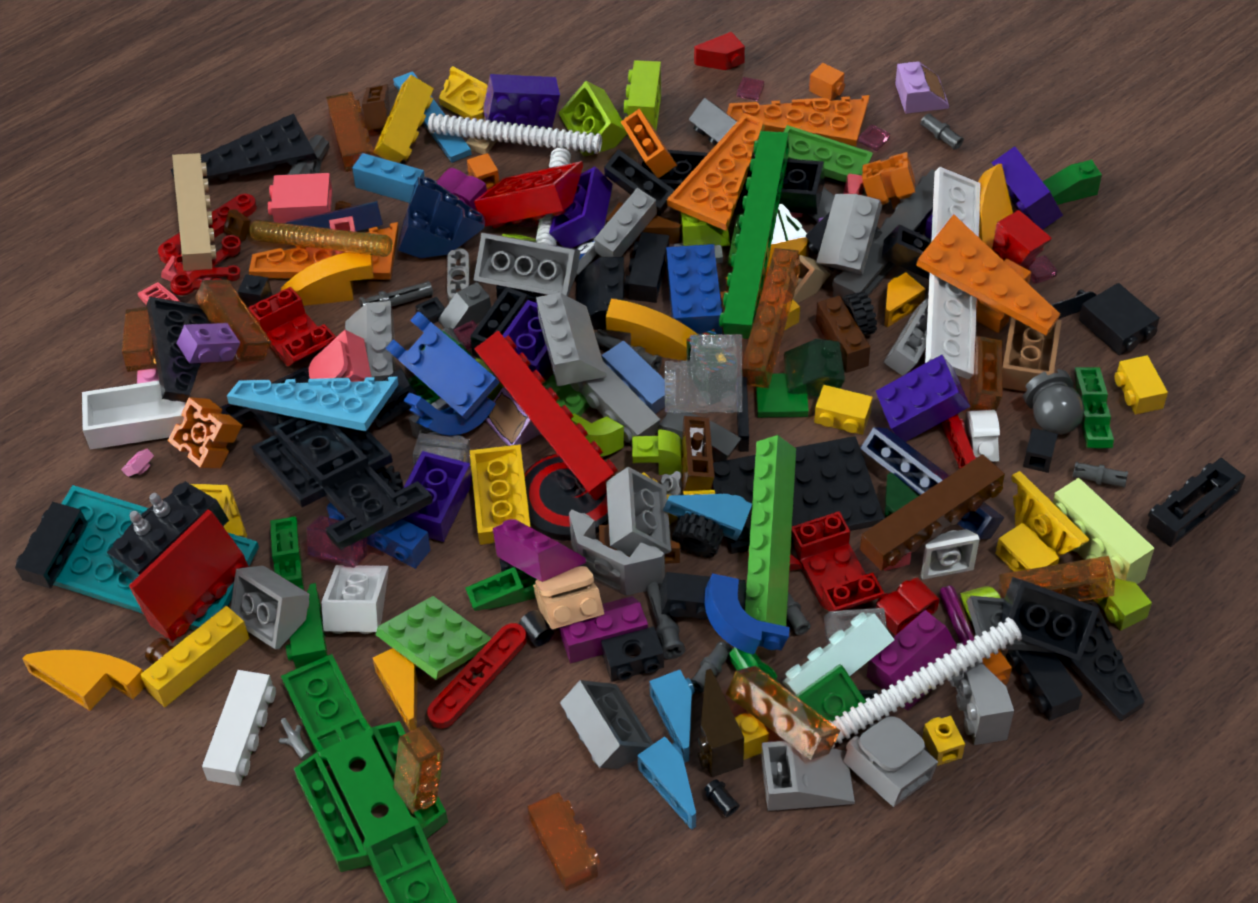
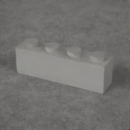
(619, 403)

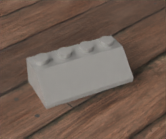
(526, 264)
(376, 325)
(569, 339)

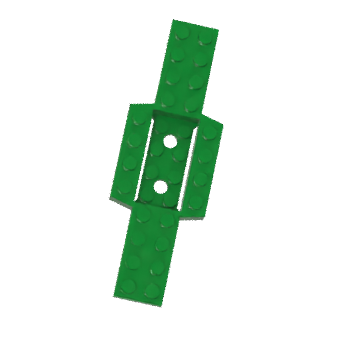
(340, 734)

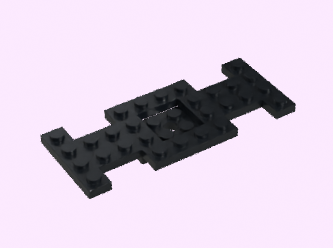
(338, 470)

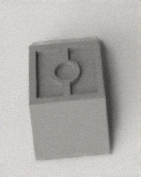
(614, 567)

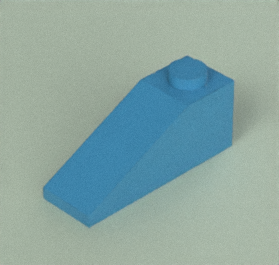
(724, 509)
(674, 704)
(666, 771)

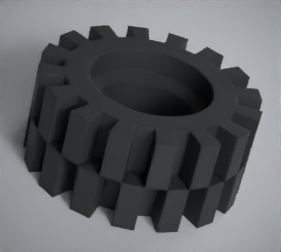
(861, 311)
(698, 535)

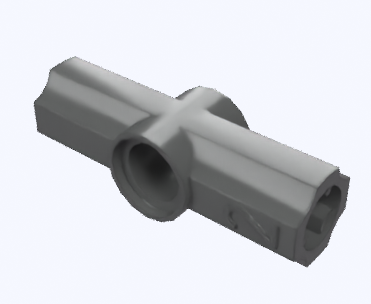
(306, 166)

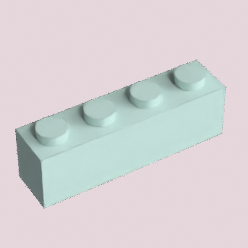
(848, 648)

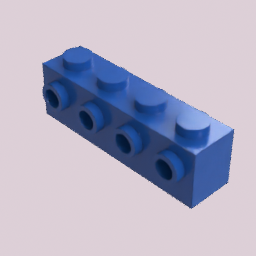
(398, 540)

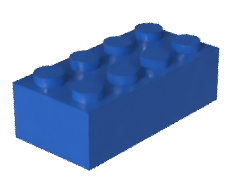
(694, 287)

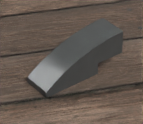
(722, 440)

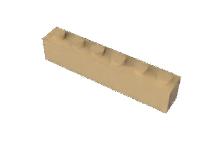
(193, 212)

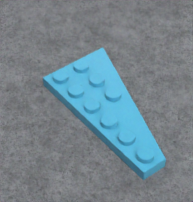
(321, 400)

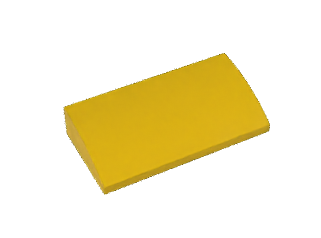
(498, 489)

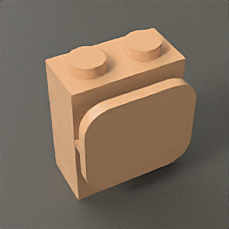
(568, 597)

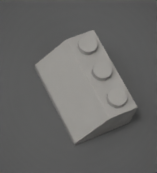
(849, 232)
(637, 512)
(268, 604)

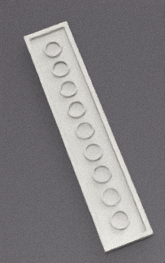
(950, 309)

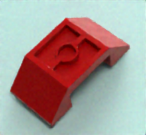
(289, 327)
(832, 565)

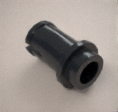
(716, 791)

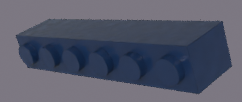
(922, 475)

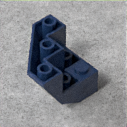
(436, 221)

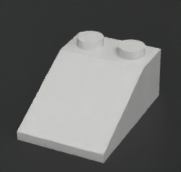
(355, 599)

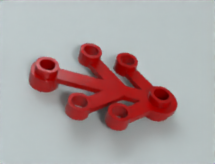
(185, 283)

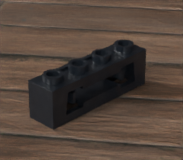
(1167, 519)

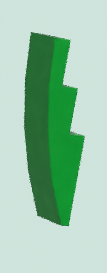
(1096, 416)
(287, 550)
(502, 590)

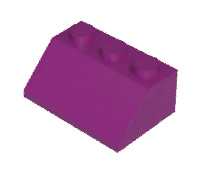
(533, 551)
(584, 638)
(913, 647)

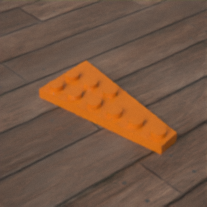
(835, 120)
(717, 181)
(288, 263)
(975, 268)

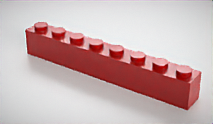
(546, 414)

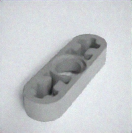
(453, 269)

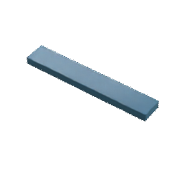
(453, 146)

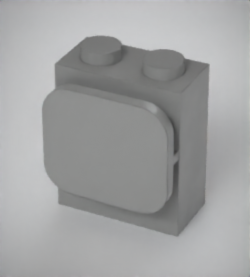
(891, 759)

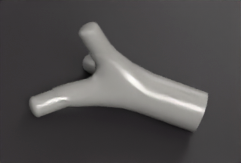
(294, 740)

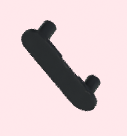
(1073, 304)

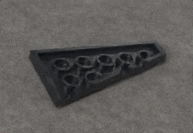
(260, 150)

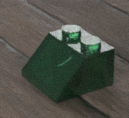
(813, 366)

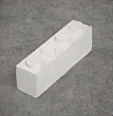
(239, 728)

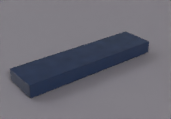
(364, 217)

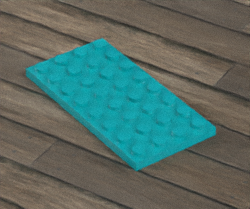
(92, 570)

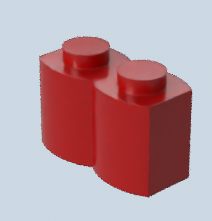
(907, 603)

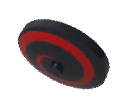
(555, 492)

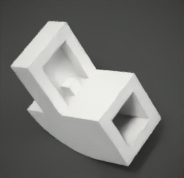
(984, 433)

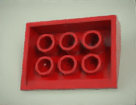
(530, 195)
(188, 577)

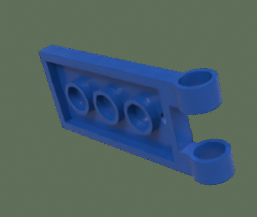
(445, 368)

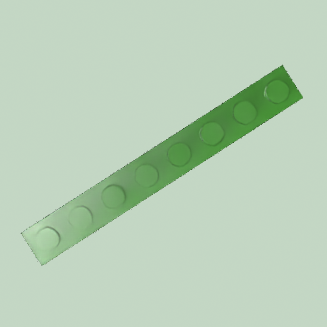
(771, 531)

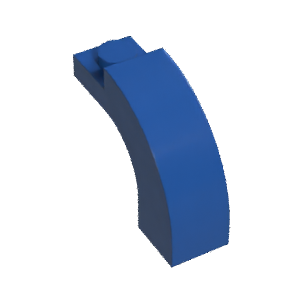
(447, 420)
(734, 623)

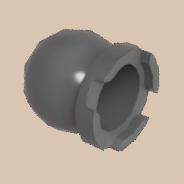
(1054, 402)

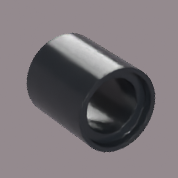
(536, 628)

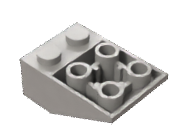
(984, 704)
(797, 782)

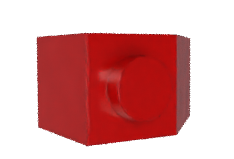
(720, 53)

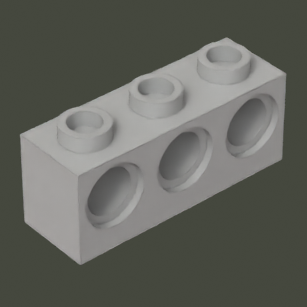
(910, 342)

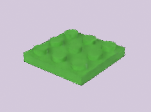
(433, 637)

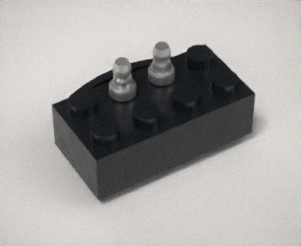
(161, 527)

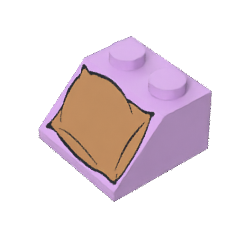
(919, 88)
(510, 421)

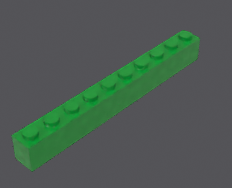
(756, 233)

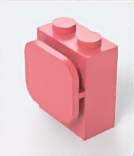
(299, 196)
(342, 359)

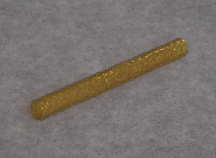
(321, 238)

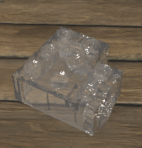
(709, 380)

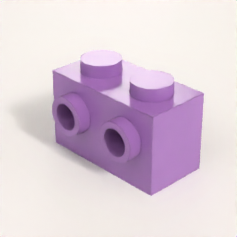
(208, 342)

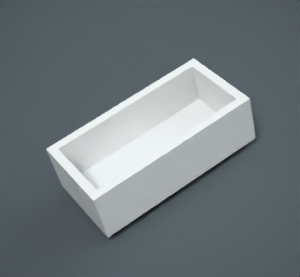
(128, 415)

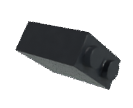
(1119, 319)

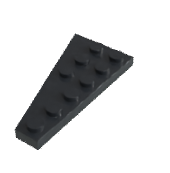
(166, 324)
(1105, 672)

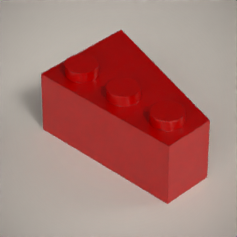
(1019, 239)

